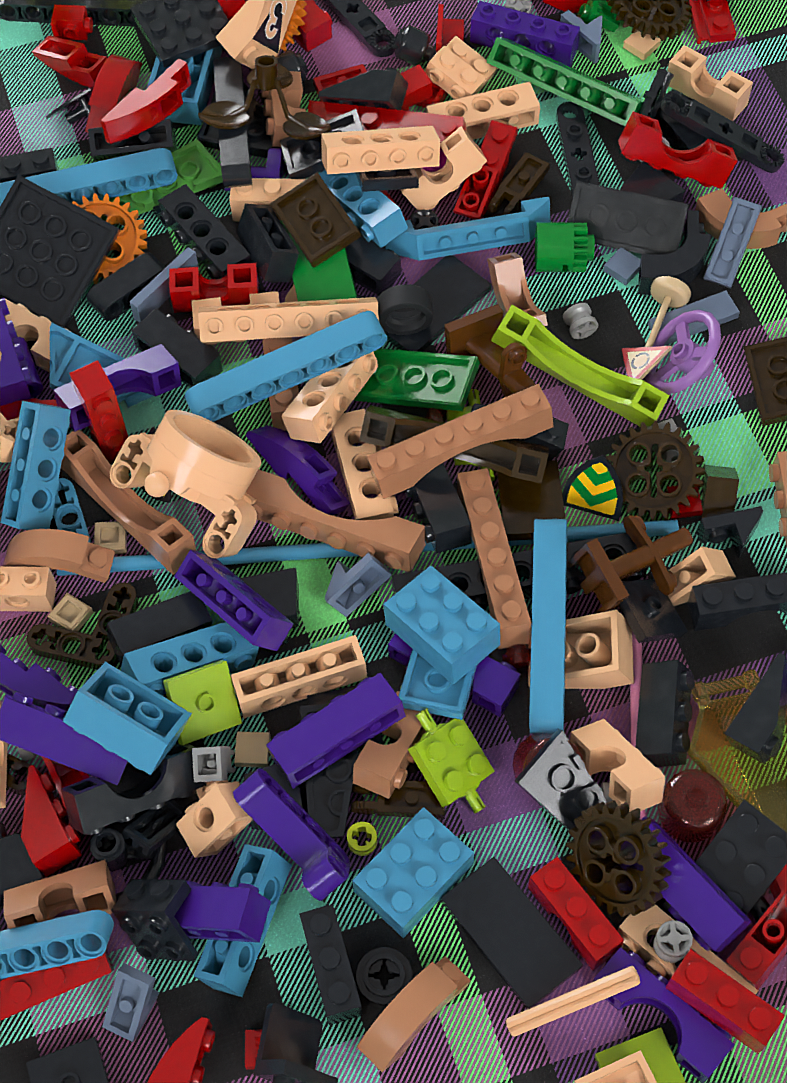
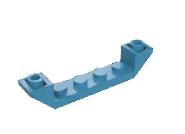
(472, 234)

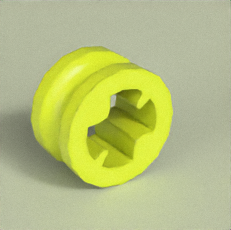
(353, 843)

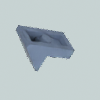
(589, 34)
(354, 585)
(130, 1002)

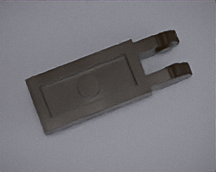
(519, 183)
(402, 803)

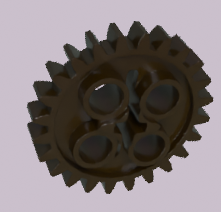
(653, 16)
(682, 470)
(618, 858)

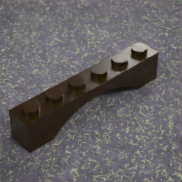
(507, 456)

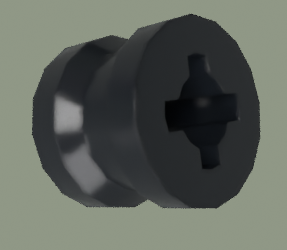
(424, 219)

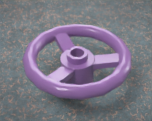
(685, 354)

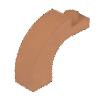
(714, 210)
(511, 285)
(60, 551)
(411, 1011)

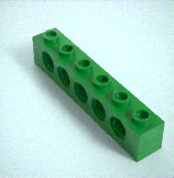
(563, 81)

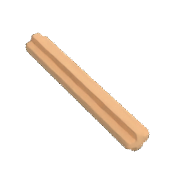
(573, 1001)

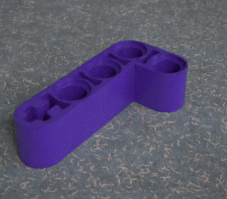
(296, 832)

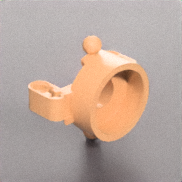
(200, 465)

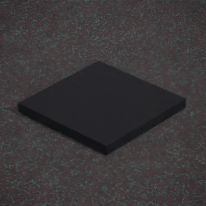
(49, 250)

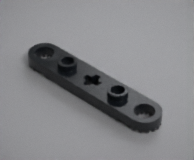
(364, 25)
(710, 125)
(576, 141)

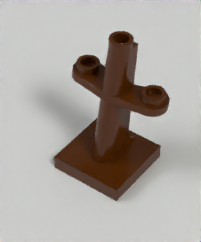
(473, 337)
(606, 575)

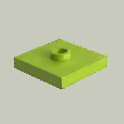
(208, 696)
(655, 1051)

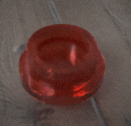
(518, 656)

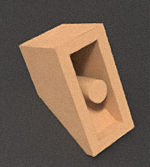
(699, 568)

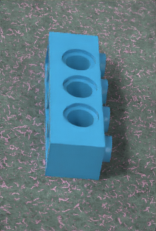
(369, 211)
(35, 466)
(176, 653)
(229, 964)

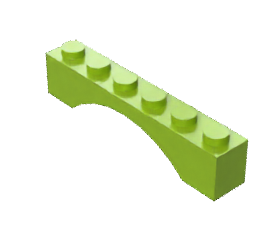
(622, 394)

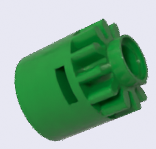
(563, 247)

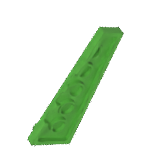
(194, 168)

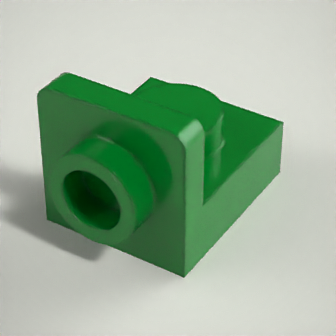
(596, 8)

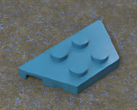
(72, 352)

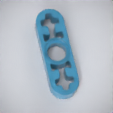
(72, 506)

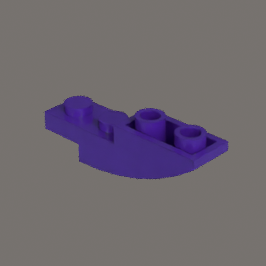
(303, 464)
(34, 682)

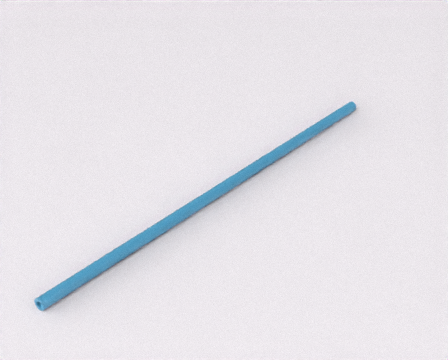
(324, 550)

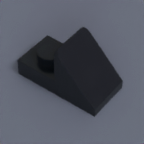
(734, 525)

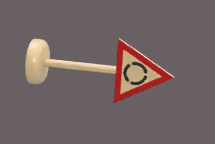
(669, 293)

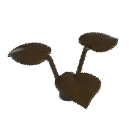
(265, 76)

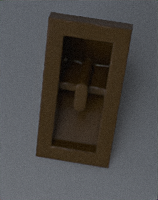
(719, 490)

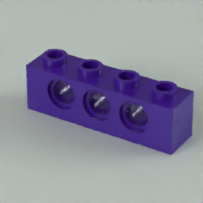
(538, 33)
(233, 600)

